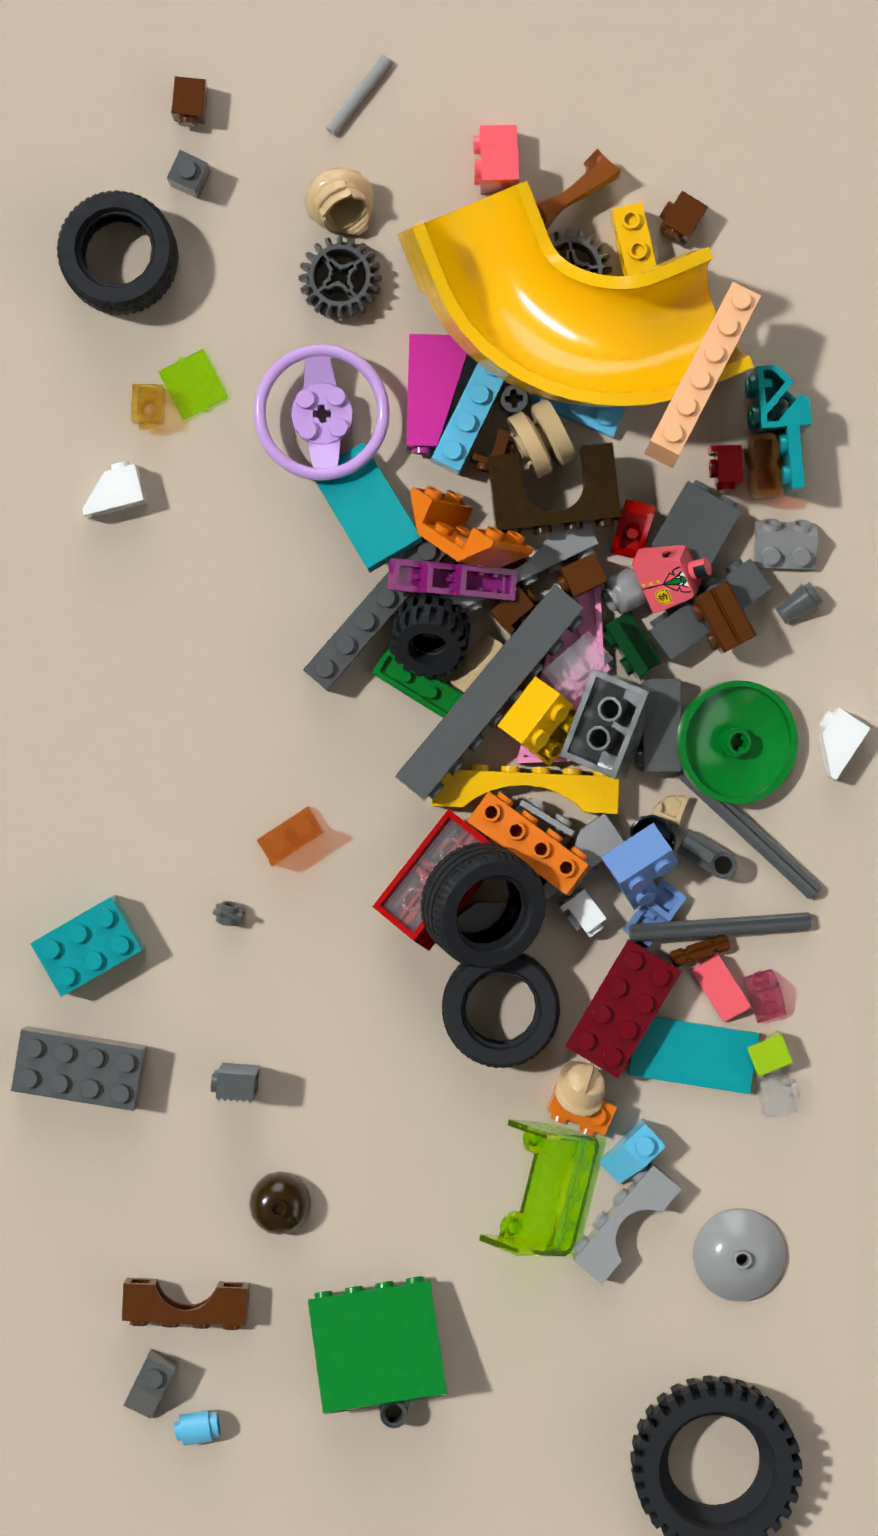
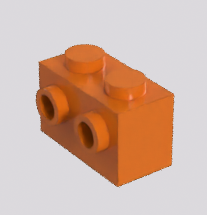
(589, 1125)

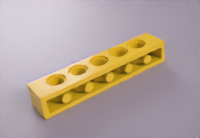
(632, 239)

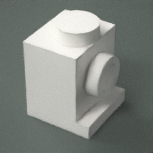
(583, 913)

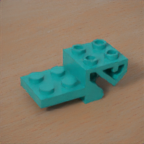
(766, 387)

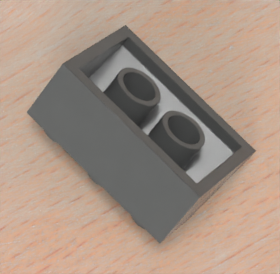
(609, 724)

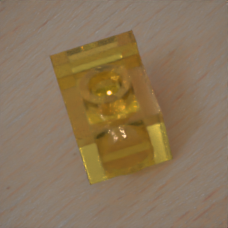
(148, 394)

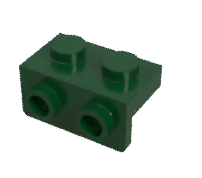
(632, 644)

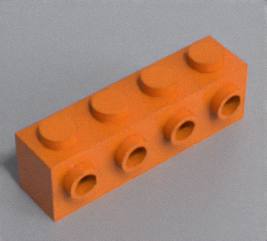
(535, 847)

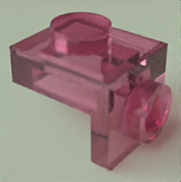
(765, 995)

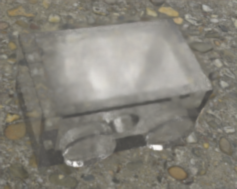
(575, 665)

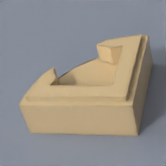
(672, 808)

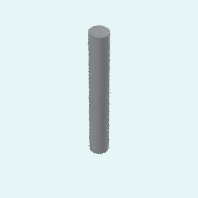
(358, 95)

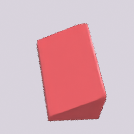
(720, 988)

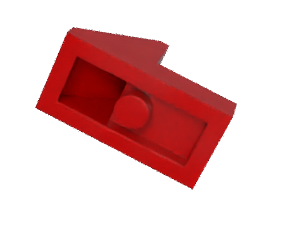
(632, 528)

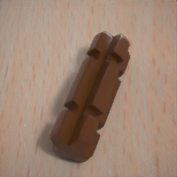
(700, 950)

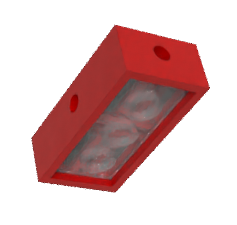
(403, 896)

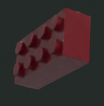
(623, 1008)

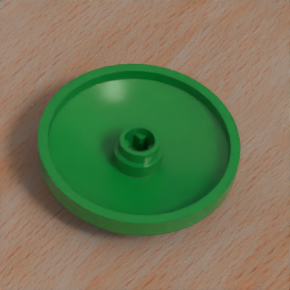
(737, 742)

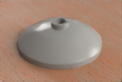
(733, 1234)

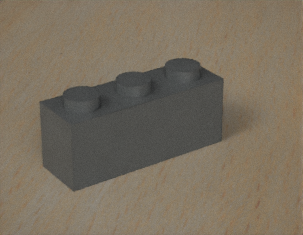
(658, 741)

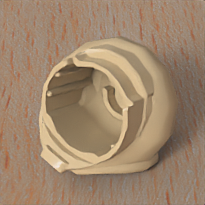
(340, 201)

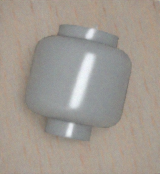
(623, 592)

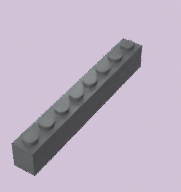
(489, 694)

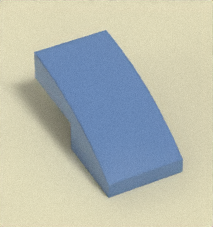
(659, 910)

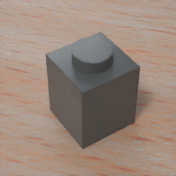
(188, 174)

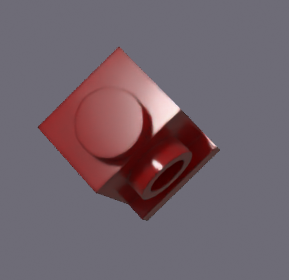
(726, 466)

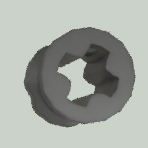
(507, 406)

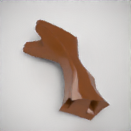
(598, 175)

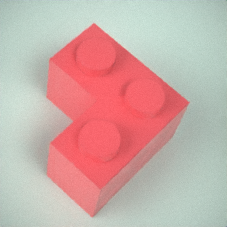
(498, 158)

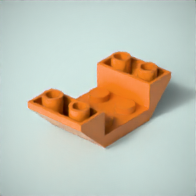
(442, 522)

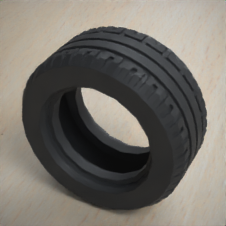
(92, 216)
(517, 924)
(510, 1051)

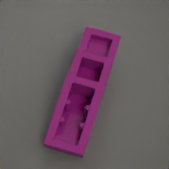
(452, 579)

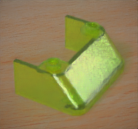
(553, 1192)

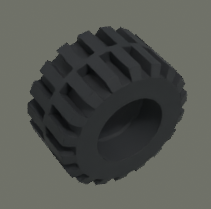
(434, 617)

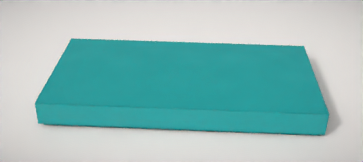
(370, 512)
(695, 1055)

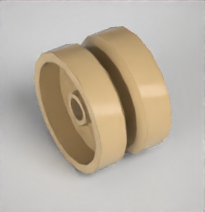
(538, 440)

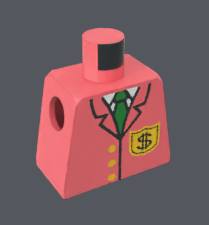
(669, 575)

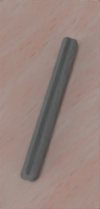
(760, 842)
(719, 926)

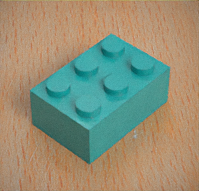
(88, 945)

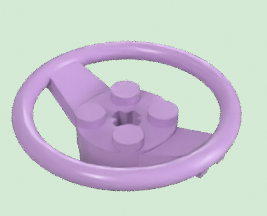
(317, 393)

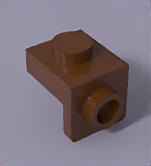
(501, 446)

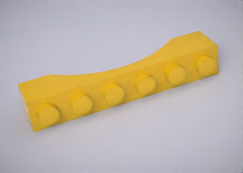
(589, 793)

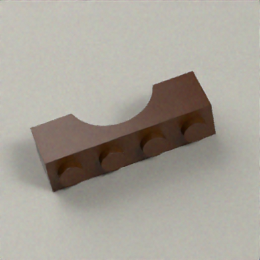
(147, 1303)

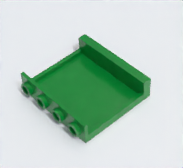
(376, 1346)

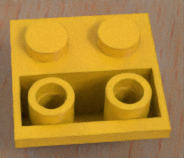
(540, 720)

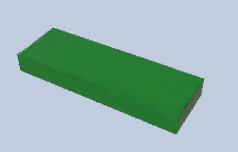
(426, 691)

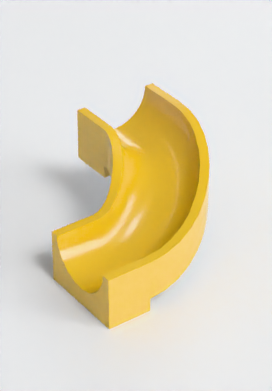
(552, 323)

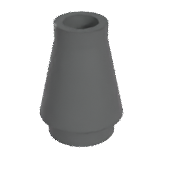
(799, 603)

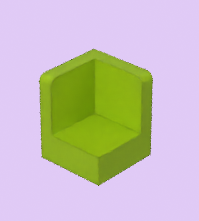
(769, 1054)

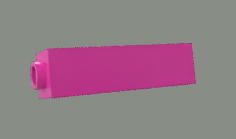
(433, 379)

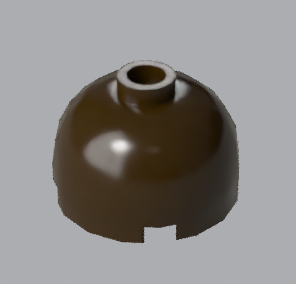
(280, 1203)

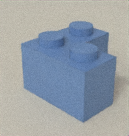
(638, 863)

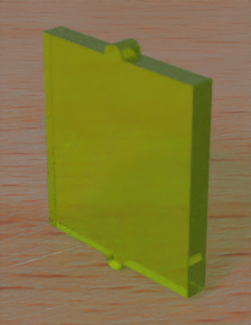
(193, 384)

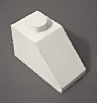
(116, 491)
(839, 740)

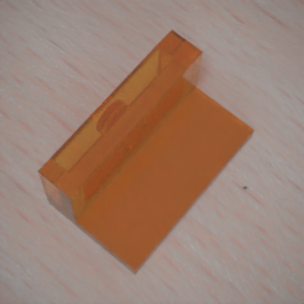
(290, 836)

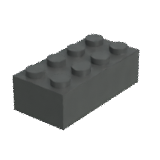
(79, 1068)

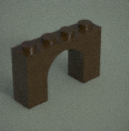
(596, 504)

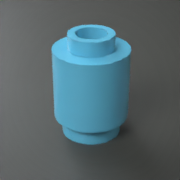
(197, 1427)

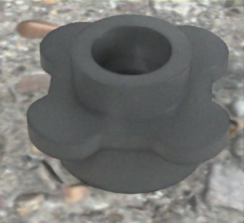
(229, 913)

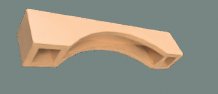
(702, 375)

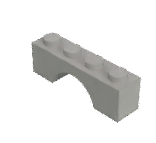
(649, 1191)

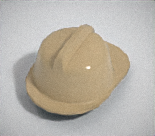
(580, 1088)

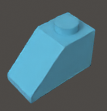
(632, 1152)

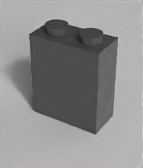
(698, 521)

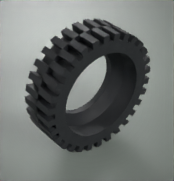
(752, 1511)

